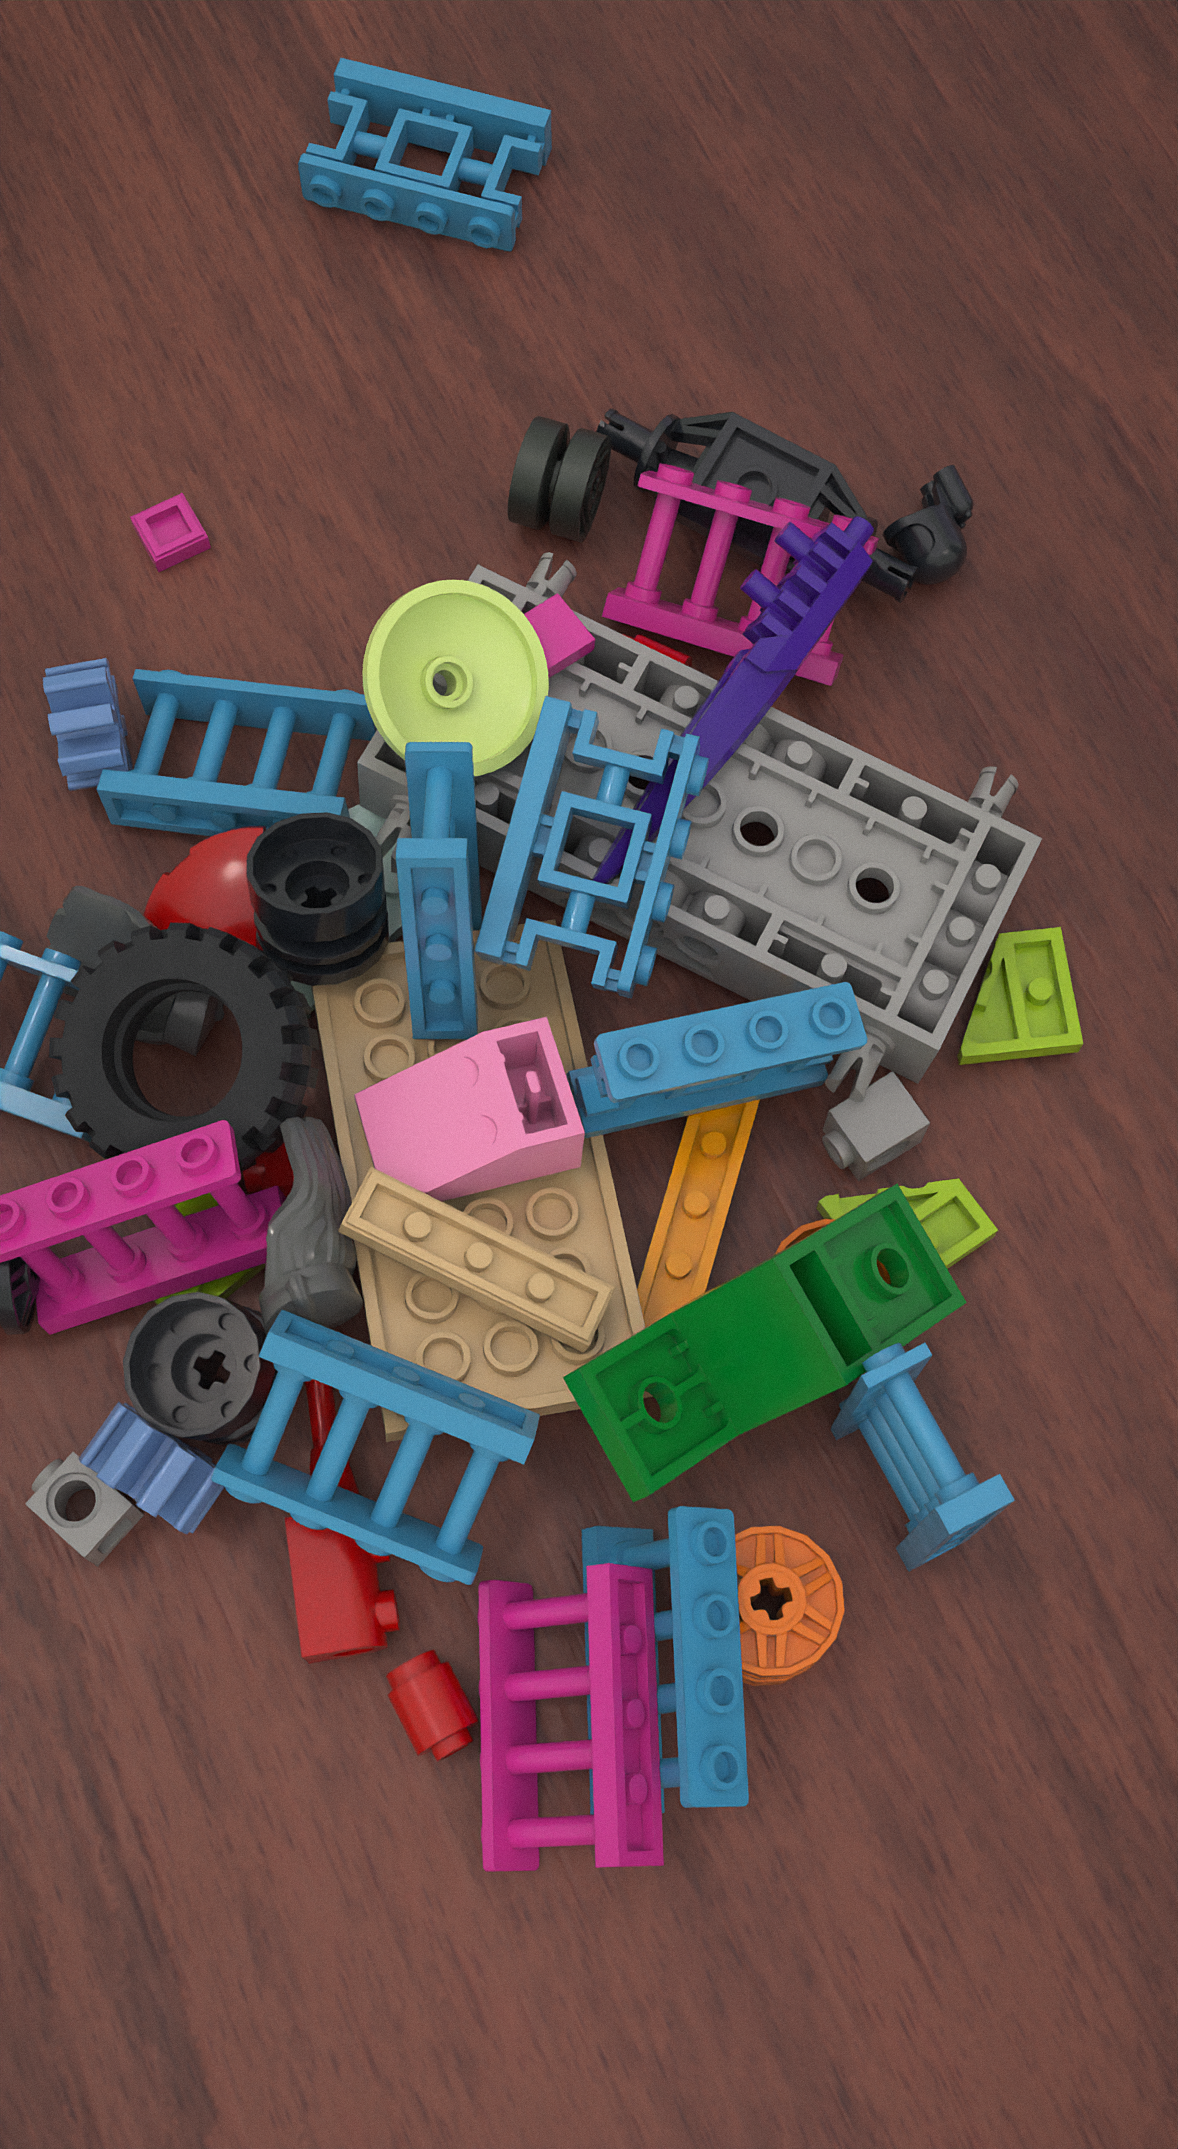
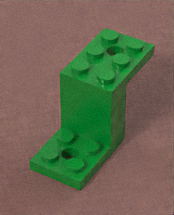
(764, 1342)

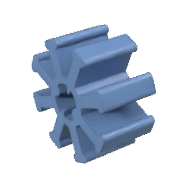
(86, 722)
(153, 1468)

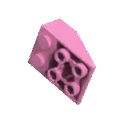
(476, 1115)

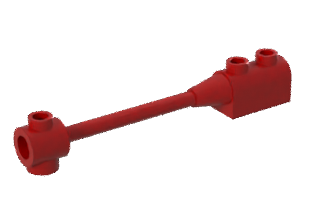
(332, 1577)

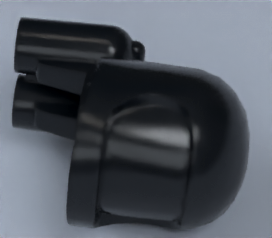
(934, 534)

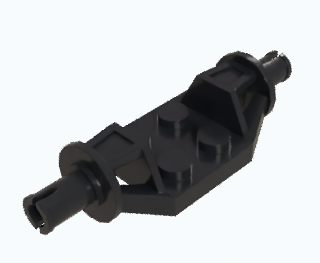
(757, 460)

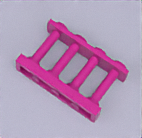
(697, 618)
(148, 1263)
(623, 1721)

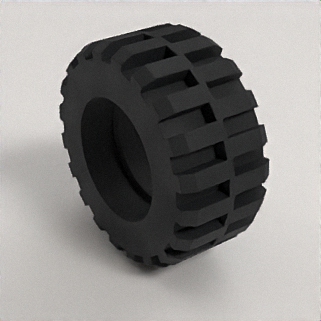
(129, 985)

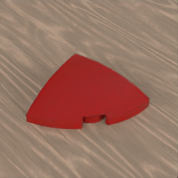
(209, 887)

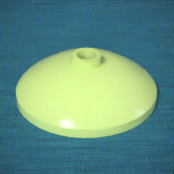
(483, 652)

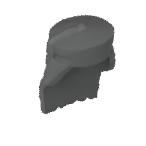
(97, 919)
(306, 1256)

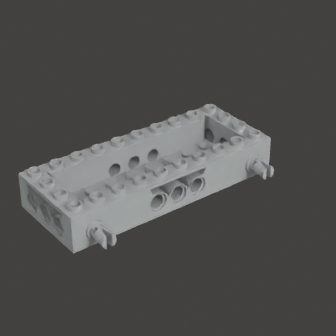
(779, 911)

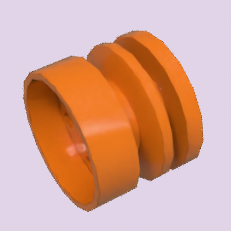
(813, 1607)

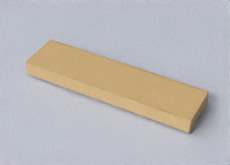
(477, 1259)

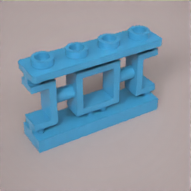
(435, 118)
(541, 836)
(715, 1058)

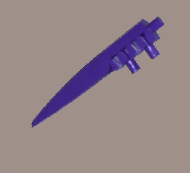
(783, 636)

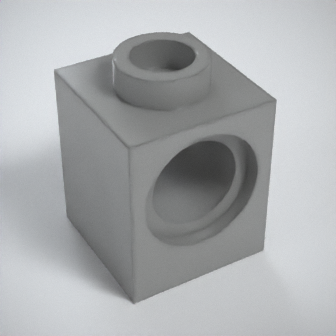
(874, 1130)
(98, 1532)

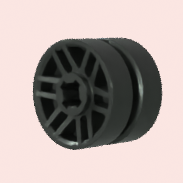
(559, 478)

